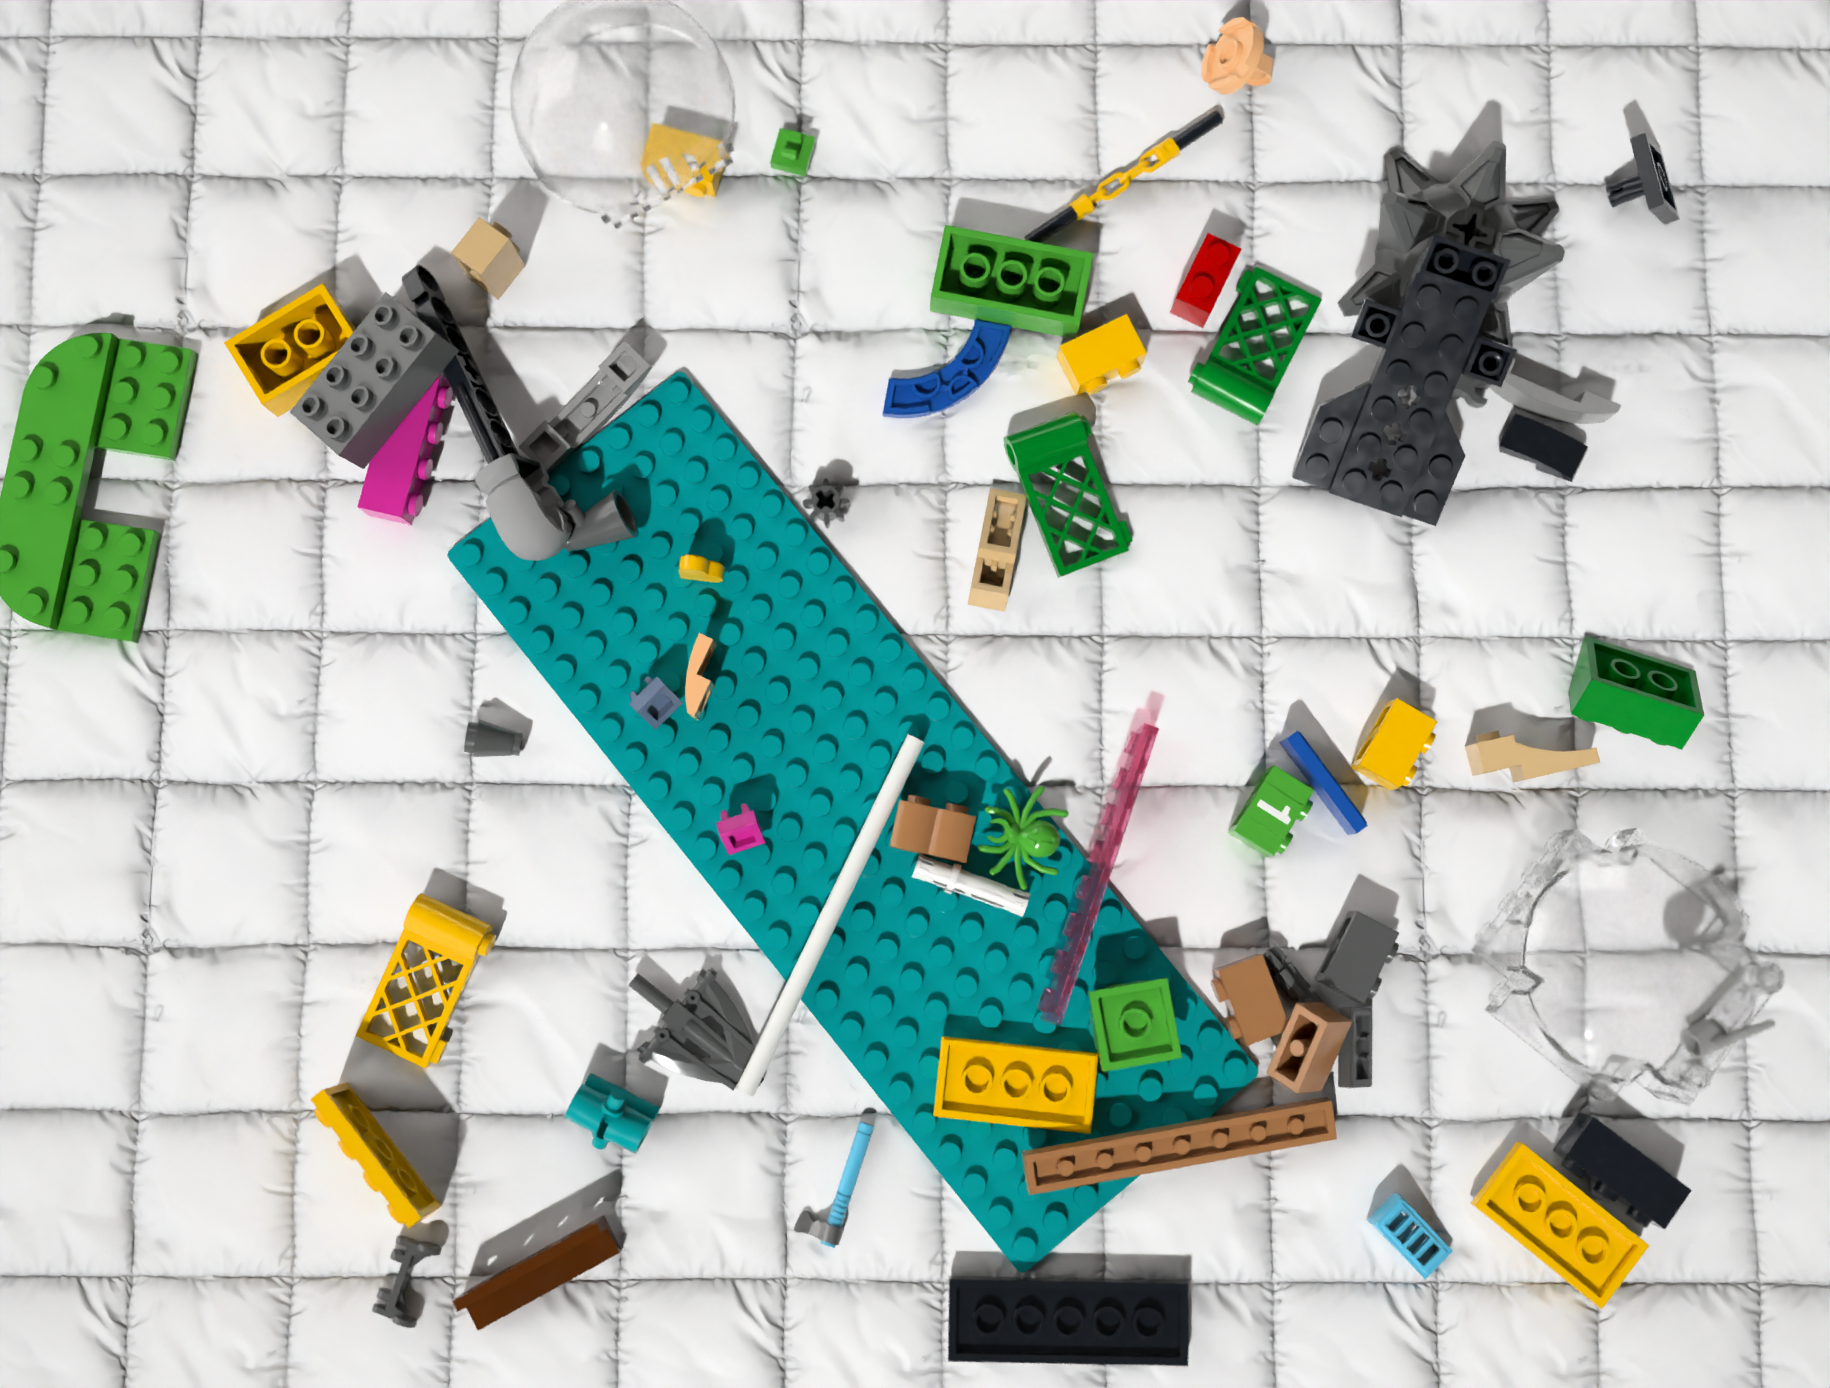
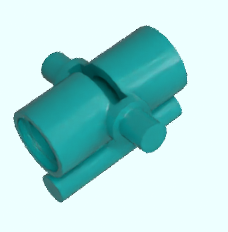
(611, 1114)

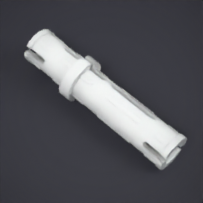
(971, 885)

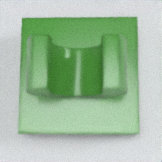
(793, 152)

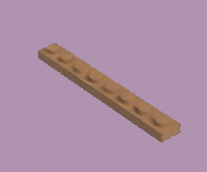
(1178, 1145)

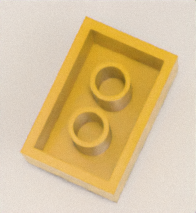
(291, 348)

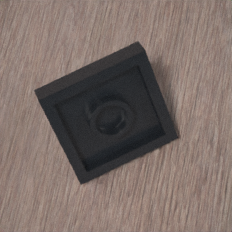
(1650, 181)

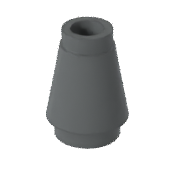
(489, 740)

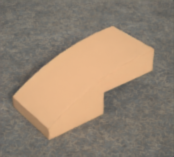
(697, 687)

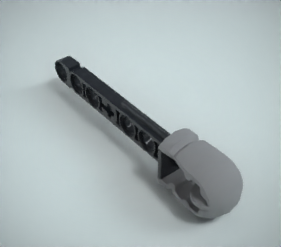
(518, 499)

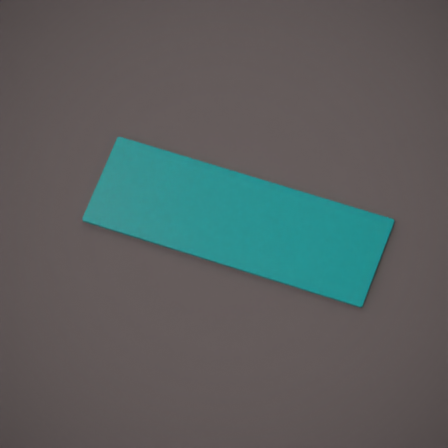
(804, 734)

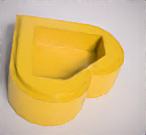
(700, 569)

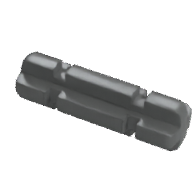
(1289, 977)

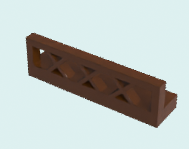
(539, 1273)

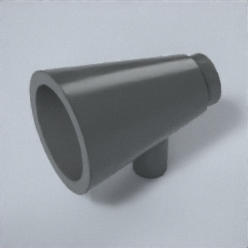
(601, 524)

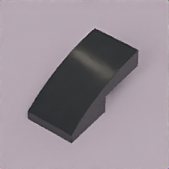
(1543, 445)

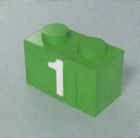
(1272, 812)

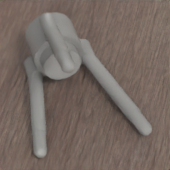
(1708, 1036)

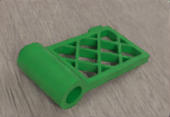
(1230, 383)
(1052, 445)

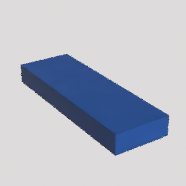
(1323, 783)

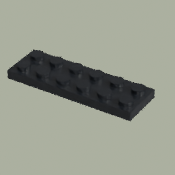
(1068, 1321)

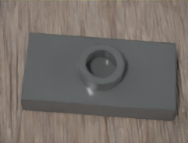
(1356, 1050)

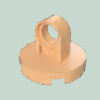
(1237, 58)

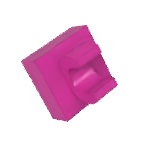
(740, 831)

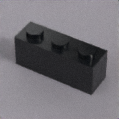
(1621, 1172)

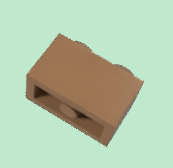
(1250, 1000)
(1309, 1047)

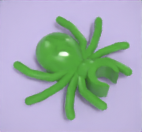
(1024, 836)

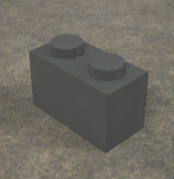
(1358, 957)

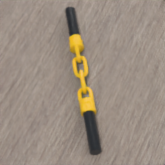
(1163, 152)

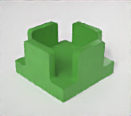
(1133, 1024)

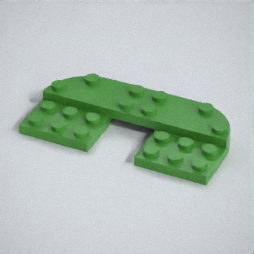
(78, 400)

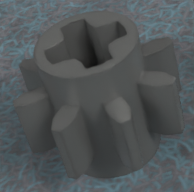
(826, 492)

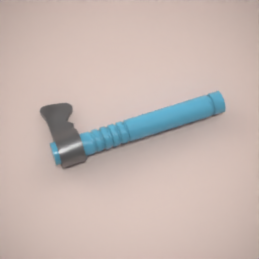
(831, 1230)

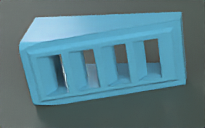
(1384, 1217)

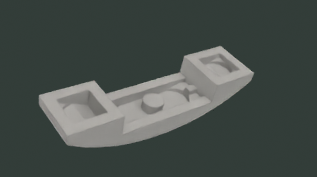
(1540, 401)
(589, 409)

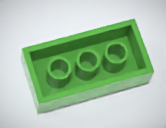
(1010, 281)

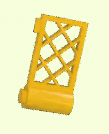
(454, 937)

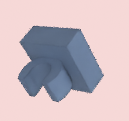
(655, 702)

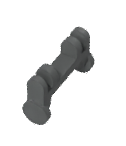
(396, 1307)

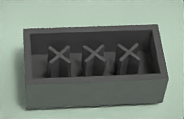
(374, 381)

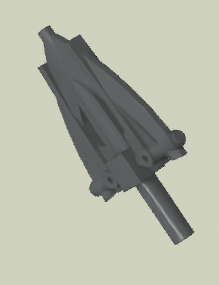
(684, 1022)

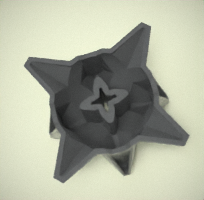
(1463, 210)

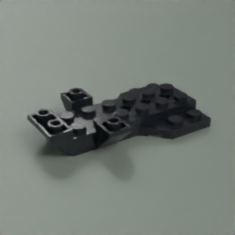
(1425, 347)

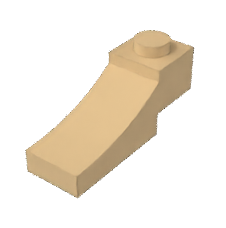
(997, 550)
(1524, 762)

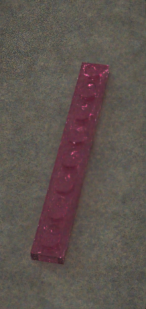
(1092, 888)

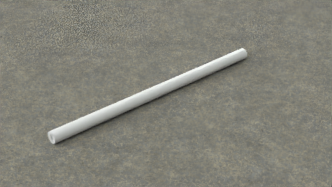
(830, 916)

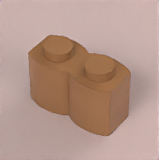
(933, 830)

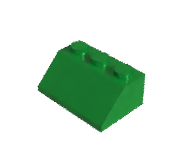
(1635, 693)

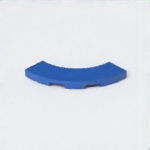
(953, 383)

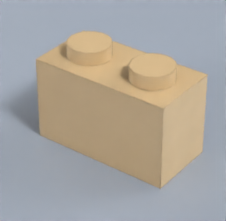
(489, 257)

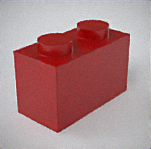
(1205, 280)

